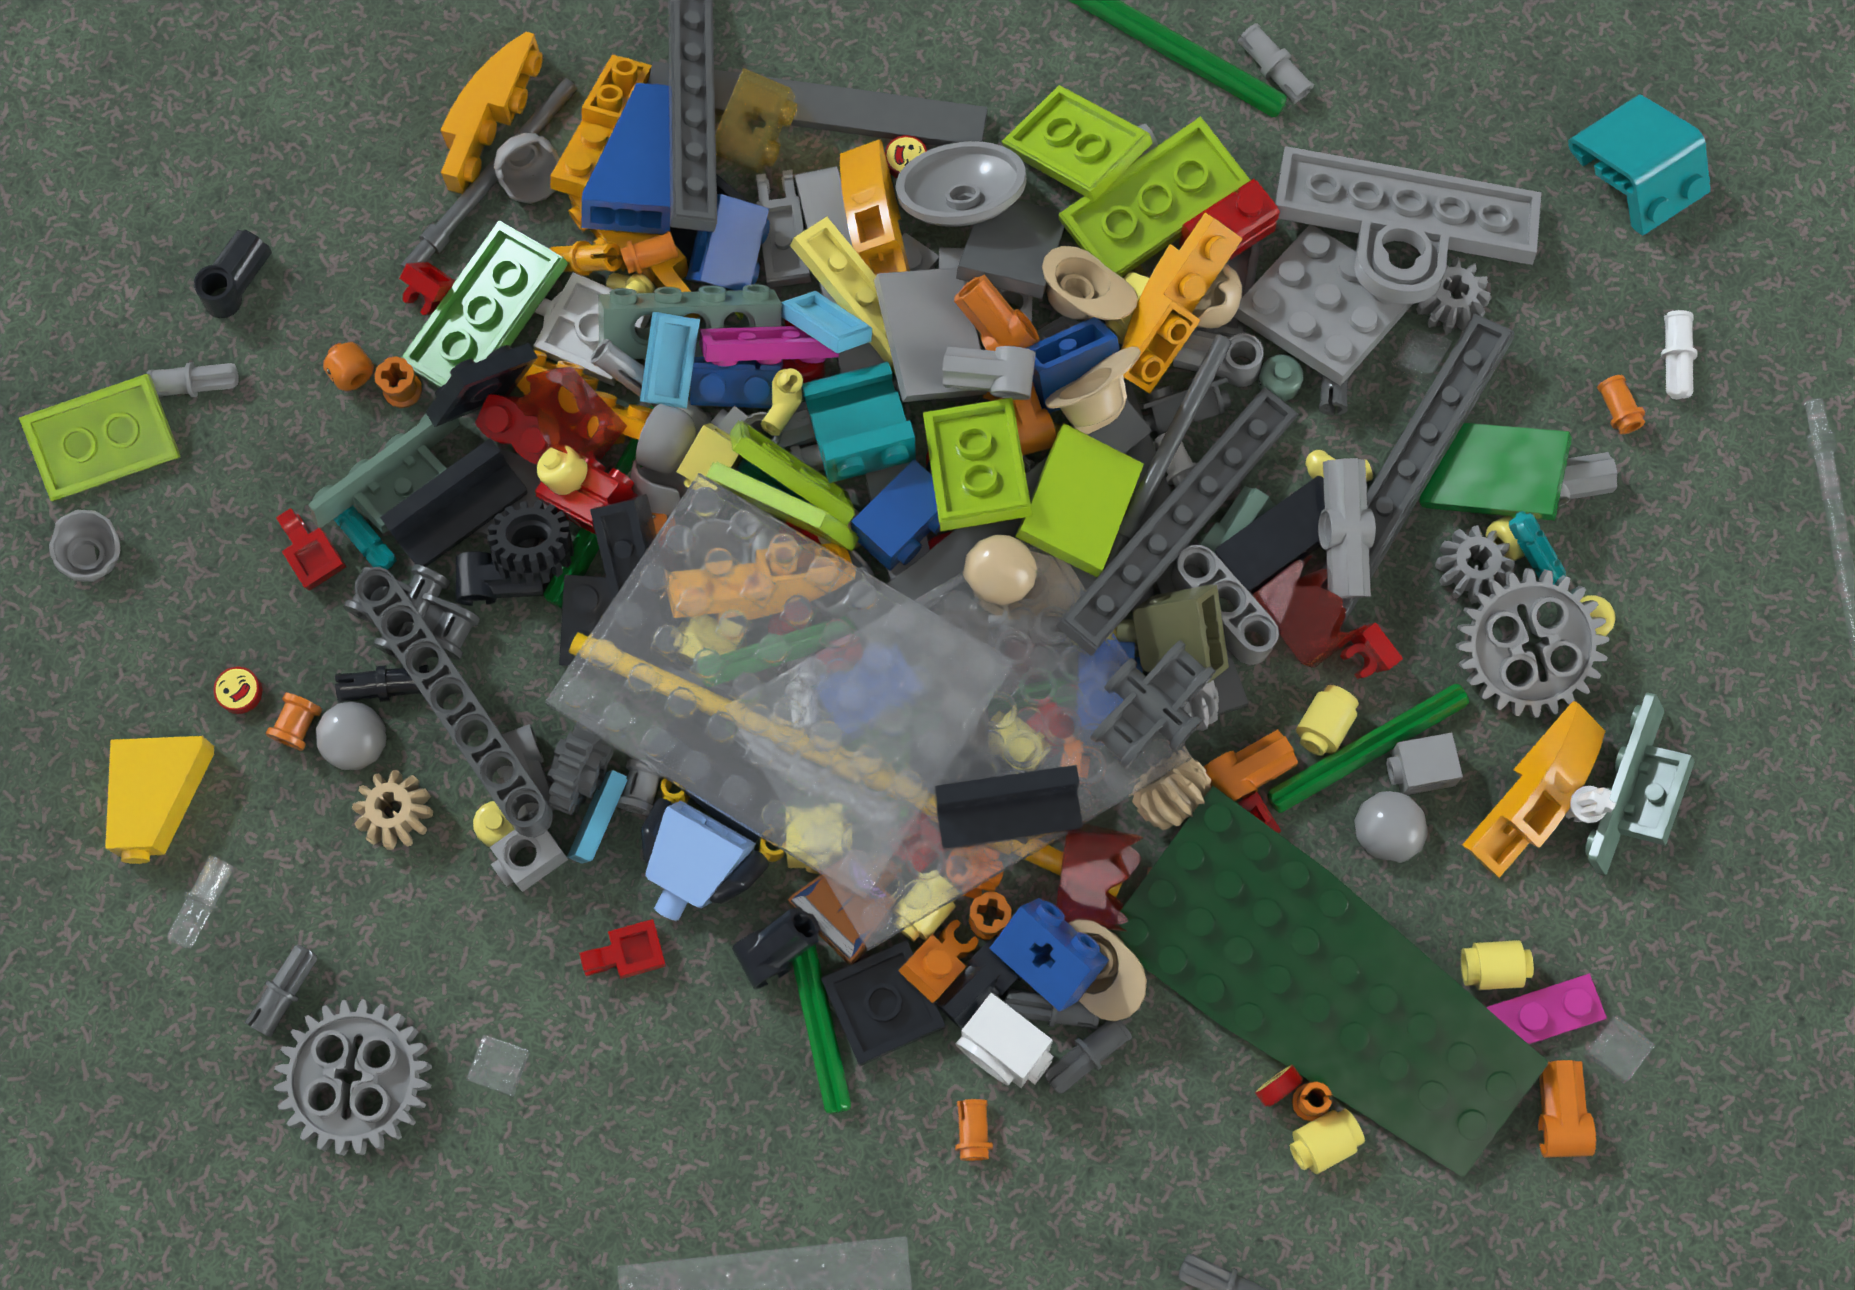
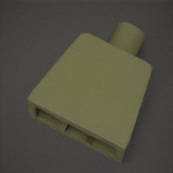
(1179, 615)

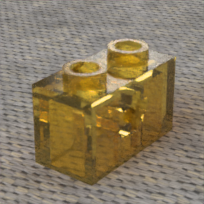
(750, 98)

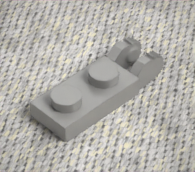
(785, 217)

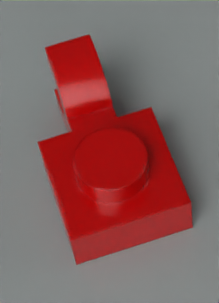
(311, 553)
(632, 949)

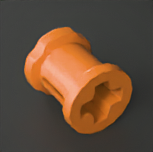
(388, 375)
(294, 721)
(981, 904)

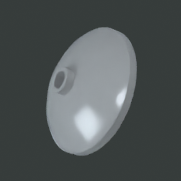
(961, 183)

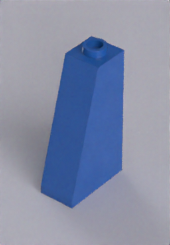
(633, 173)

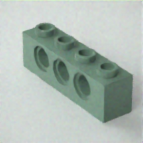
(713, 303)

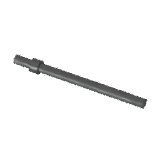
(436, 236)
(1169, 445)

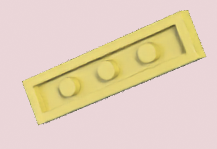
(844, 277)

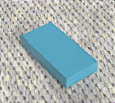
(826, 322)
(669, 360)
(597, 817)

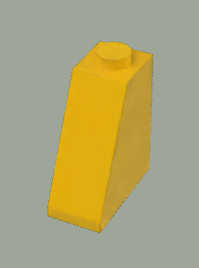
(151, 792)

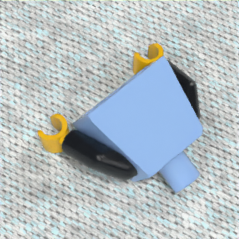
(697, 856)

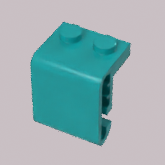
(1648, 158)
(859, 422)

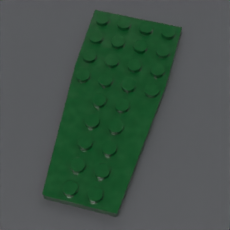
(1325, 984)

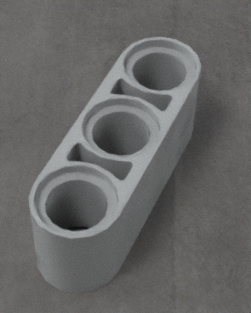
(1248, 612)

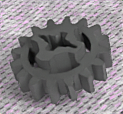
(577, 769)

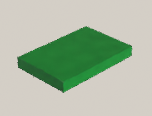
(1501, 472)

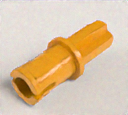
(586, 258)

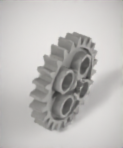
(1571, 628)
(311, 1073)

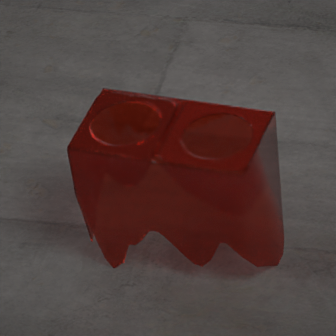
(556, 422)
(1306, 613)
(1091, 865)

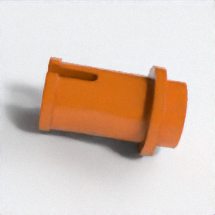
(649, 252)
(1621, 404)
(1303, 1108)
(973, 1130)

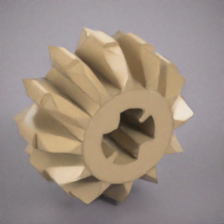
(1173, 795)
(378, 823)

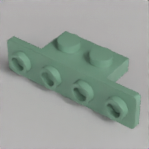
(385, 478)
(1645, 789)

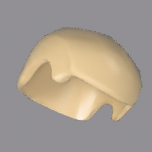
(1220, 300)
(1000, 569)

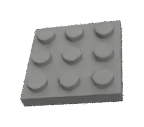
(1318, 306)

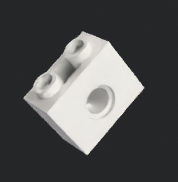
(1005, 1044)

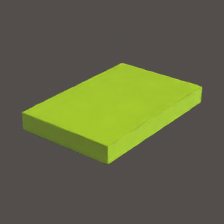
(1077, 142)
(100, 437)
(977, 464)
(791, 472)
(1080, 500)
(784, 506)

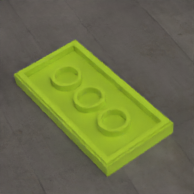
(1154, 198)

